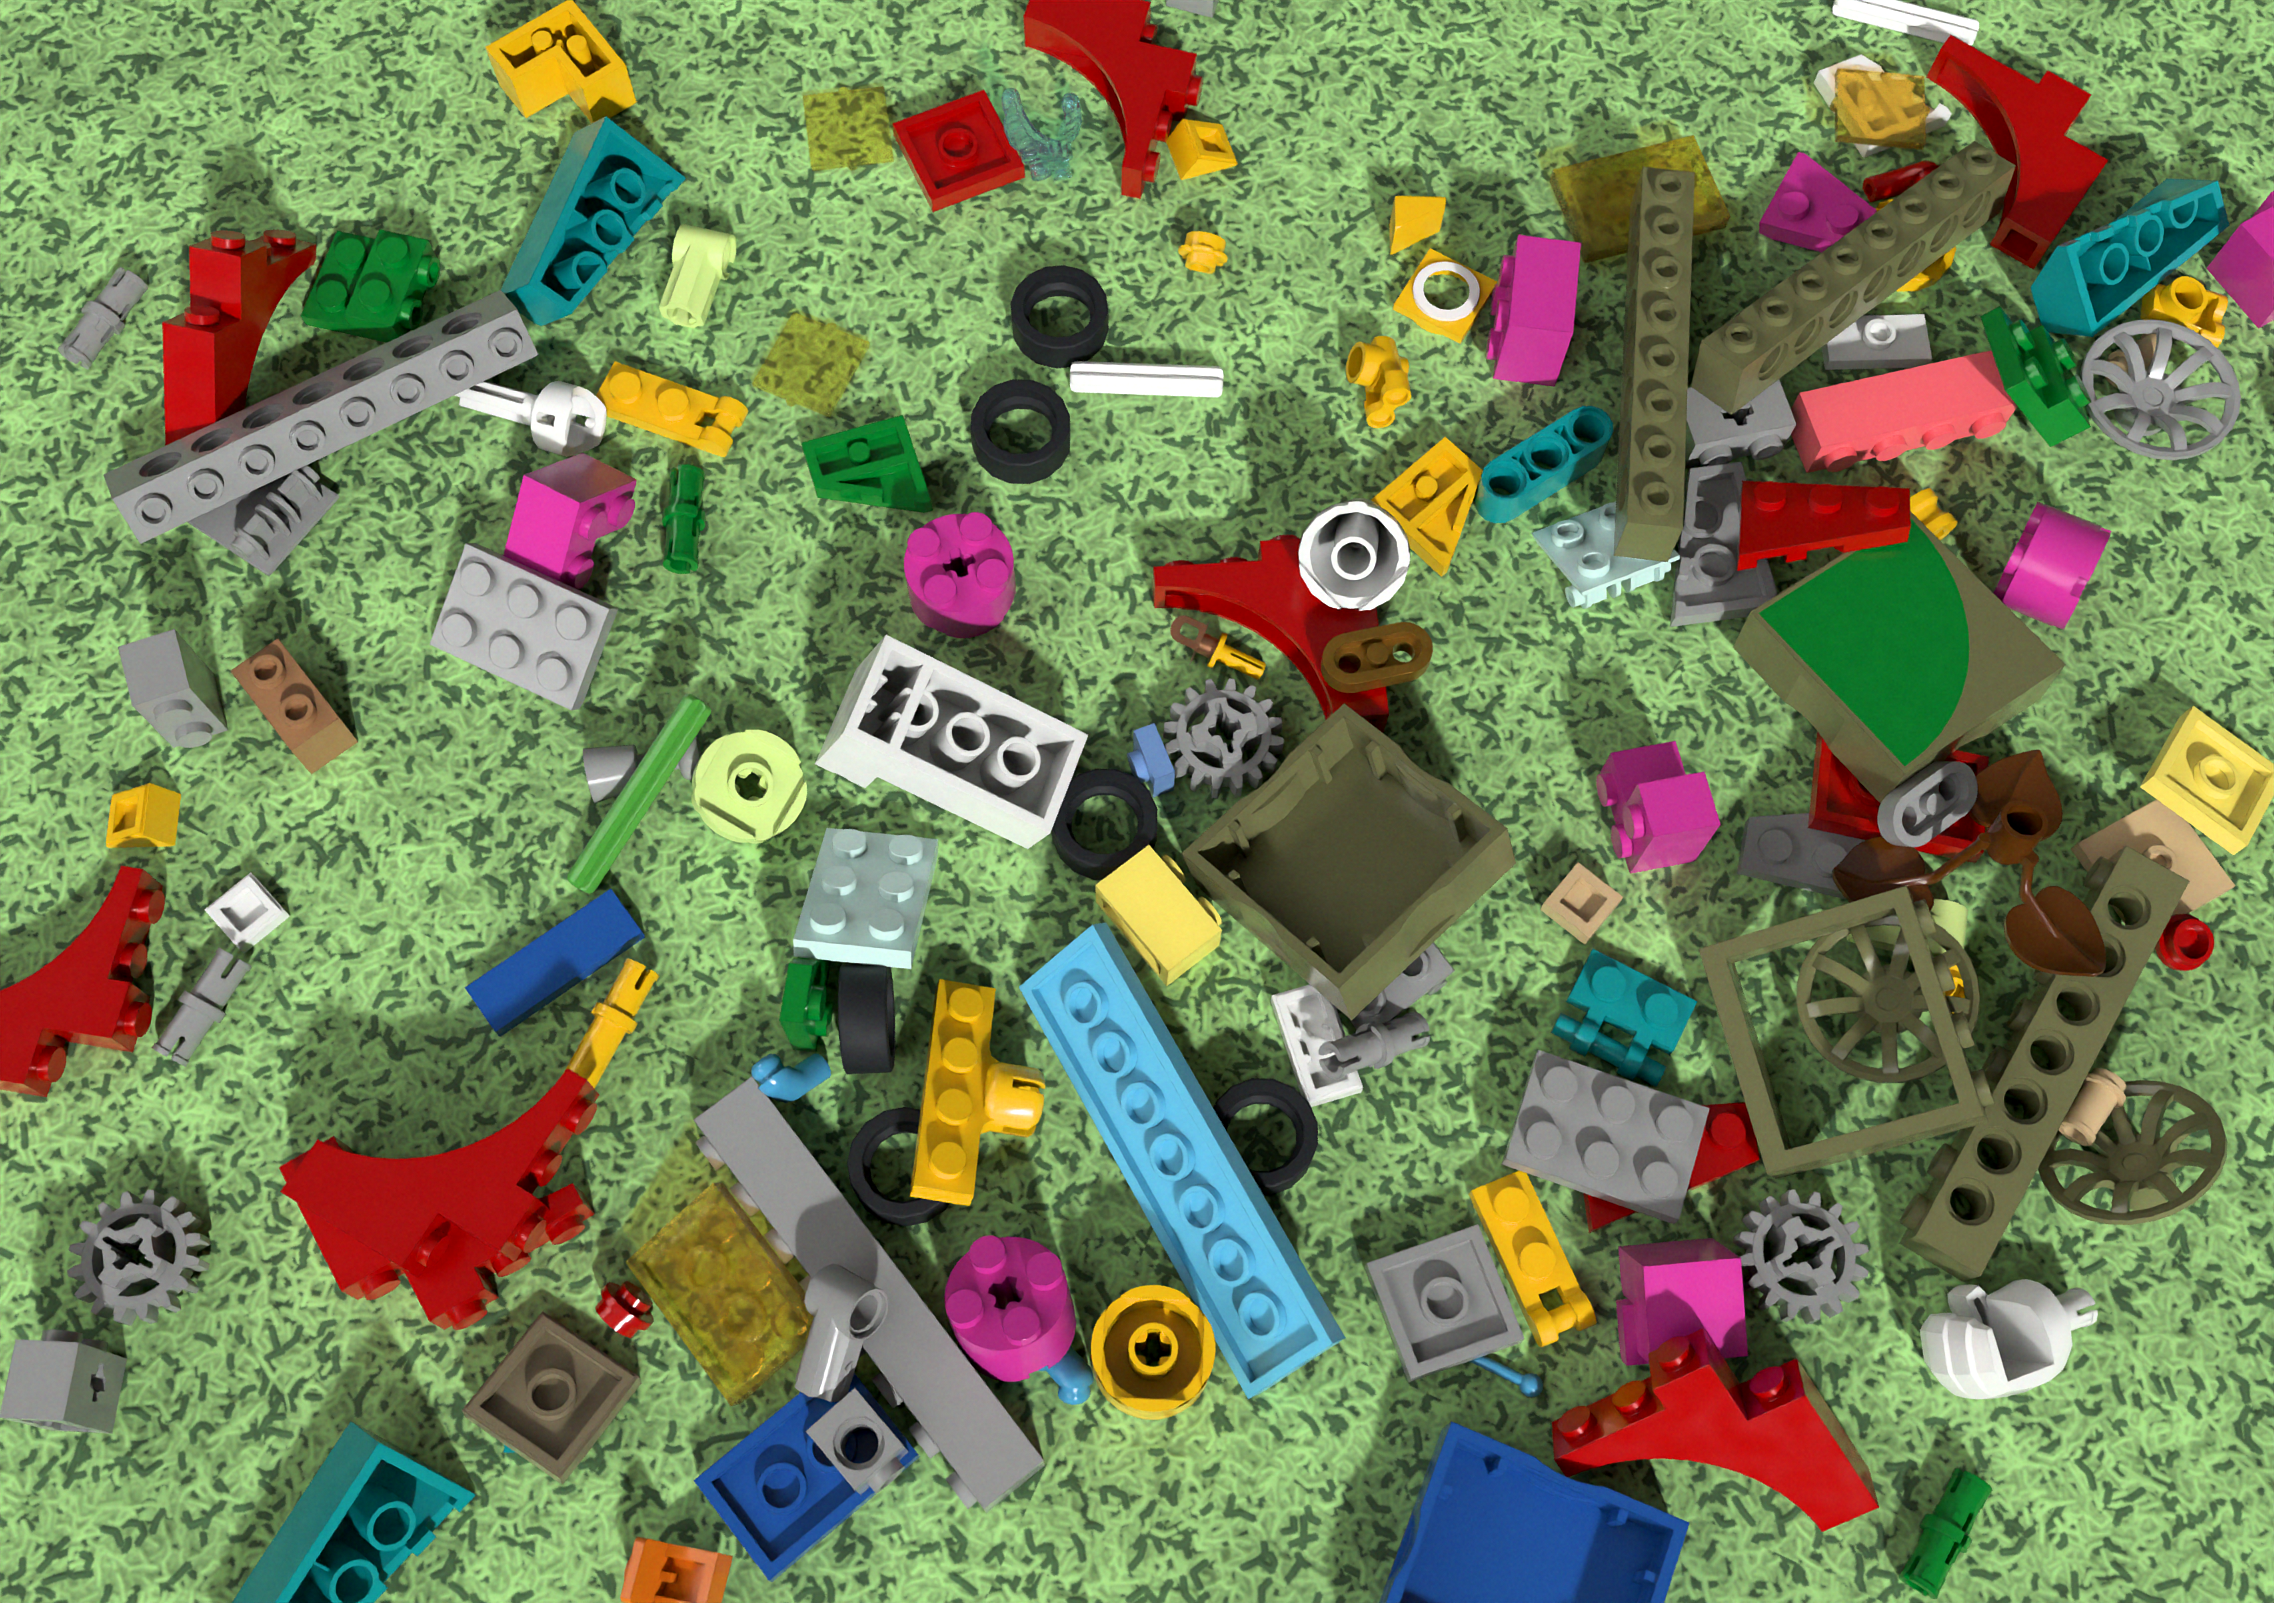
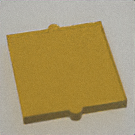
(1880, 108)
(848, 128)
(811, 364)

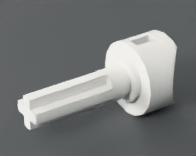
(549, 414)

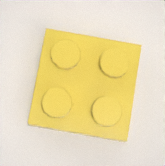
(2212, 780)

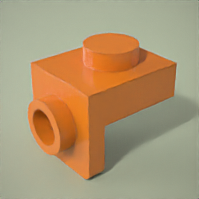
(674, 1574)

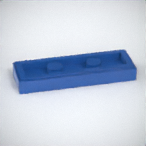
(554, 962)

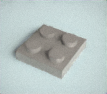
(1443, 1303)

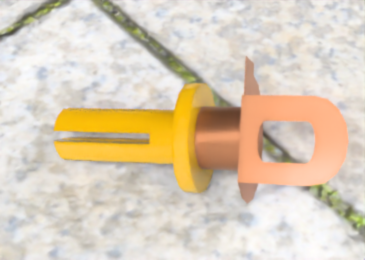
(1216, 649)

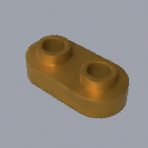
(1373, 655)

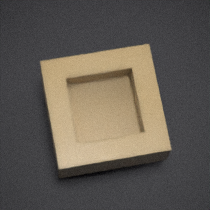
(1581, 903)

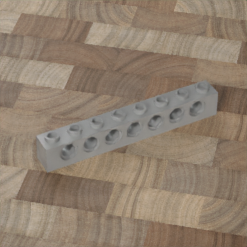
(319, 416)

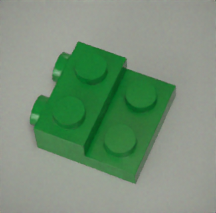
(372, 285)
(2038, 376)

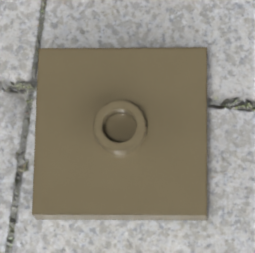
(552, 1397)

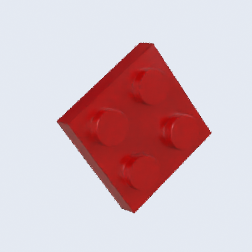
(958, 150)

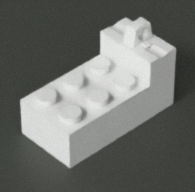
(952, 743)

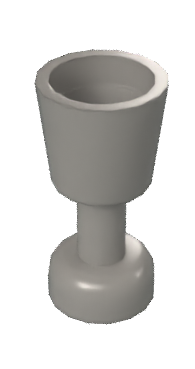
(612, 766)

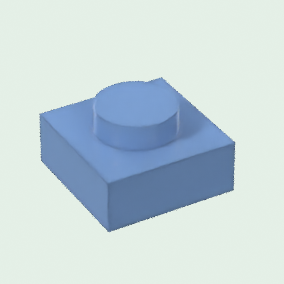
(1150, 761)

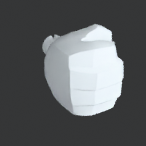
(2003, 1339)

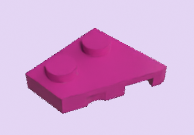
(1812, 207)

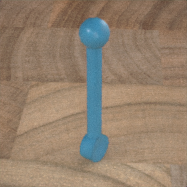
(1530, 1383)

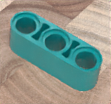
(1552, 445)

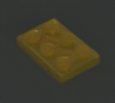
(1600, 192)
(725, 1293)

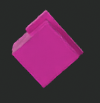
(2247, 265)
(1677, 1291)

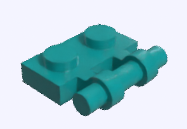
(1630, 1003)

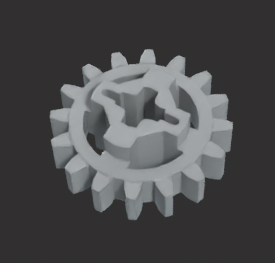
(1240, 720)
(156, 1230)
(1814, 1278)

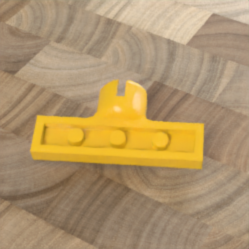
(967, 1094)

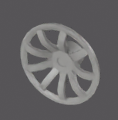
(2153, 399)

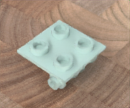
(1585, 555)

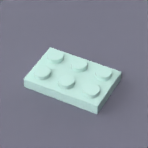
(866, 898)

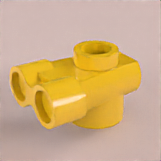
(2189, 305)
(1384, 378)

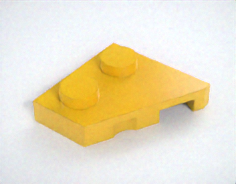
(1433, 502)

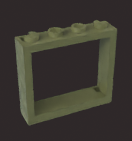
(1756, 1086)

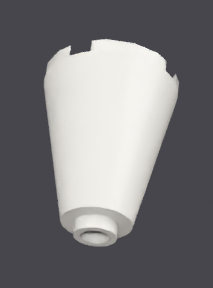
(1352, 573)

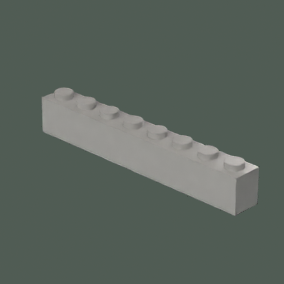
(911, 1347)

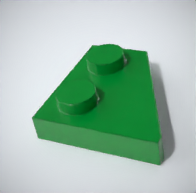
(869, 467)
(804, 1005)

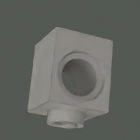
(835, 1429)

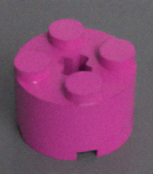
(953, 548)
(2051, 565)
(1010, 1307)

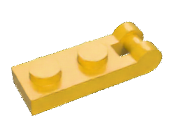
(671, 409)
(1531, 1256)

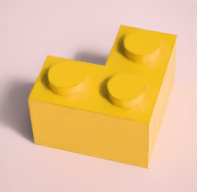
(561, 57)

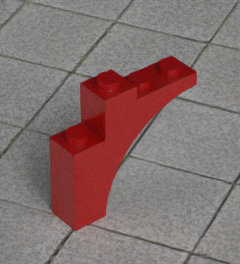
(1118, 55)
(2029, 129)
(218, 336)
(1279, 607)
(83, 991)
(483, 1188)
(458, 1284)
(1699, 1412)

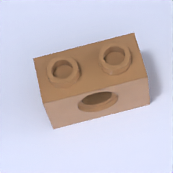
(294, 706)

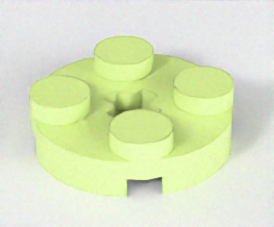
(718, 797)

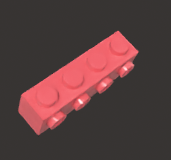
(1900, 412)

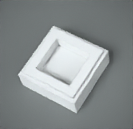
(247, 912)

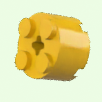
(1181, 1330)

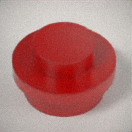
(2185, 943)
(625, 1308)

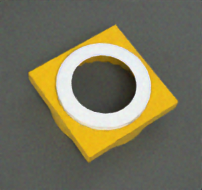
(1453, 322)

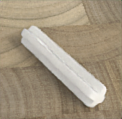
(1909, 19)
(1146, 379)

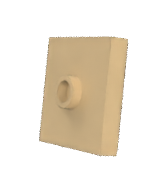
(2166, 840)

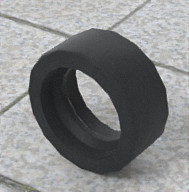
(1053, 282)
(1020, 467)
(1112, 783)
(866, 1018)
(1295, 1107)
(859, 1161)

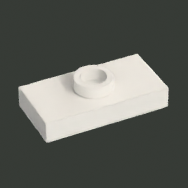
(1880, 343)
(1305, 1024)

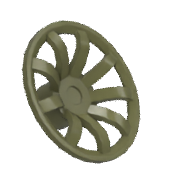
(1884, 1001)
(2141, 1164)

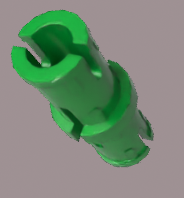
(683, 519)
(1945, 1533)

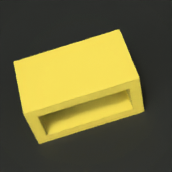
(1159, 913)

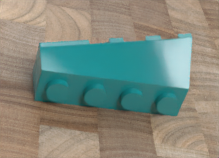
(587, 218)
(2117, 264)
(354, 1525)

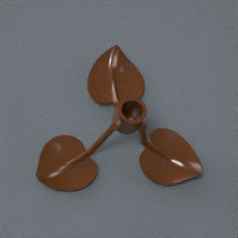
(2020, 809)

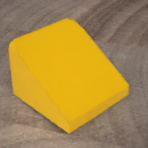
(1200, 148)
(1414, 220)
(143, 817)

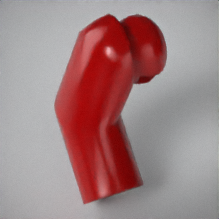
(1896, 181)

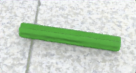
(639, 793)

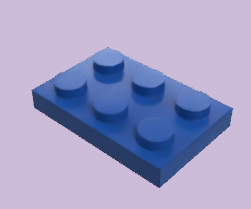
(782, 1488)

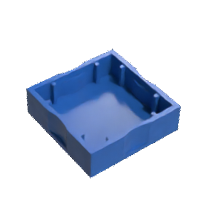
(1518, 1532)

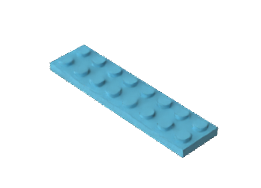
(1180, 1162)

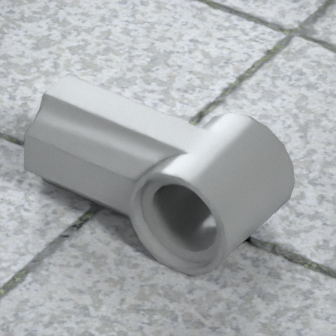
(844, 1316)

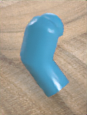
(789, 1082)
(1073, 1378)

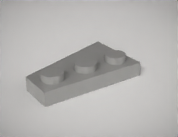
(1707, 574)
(1791, 853)

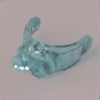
(1040, 152)

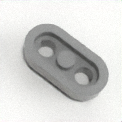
(1918, 811)

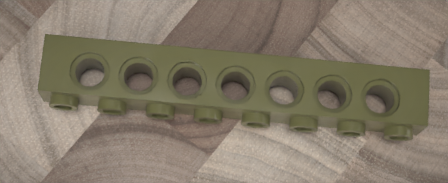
(1851, 277)
(1655, 366)
(1963, 1247)

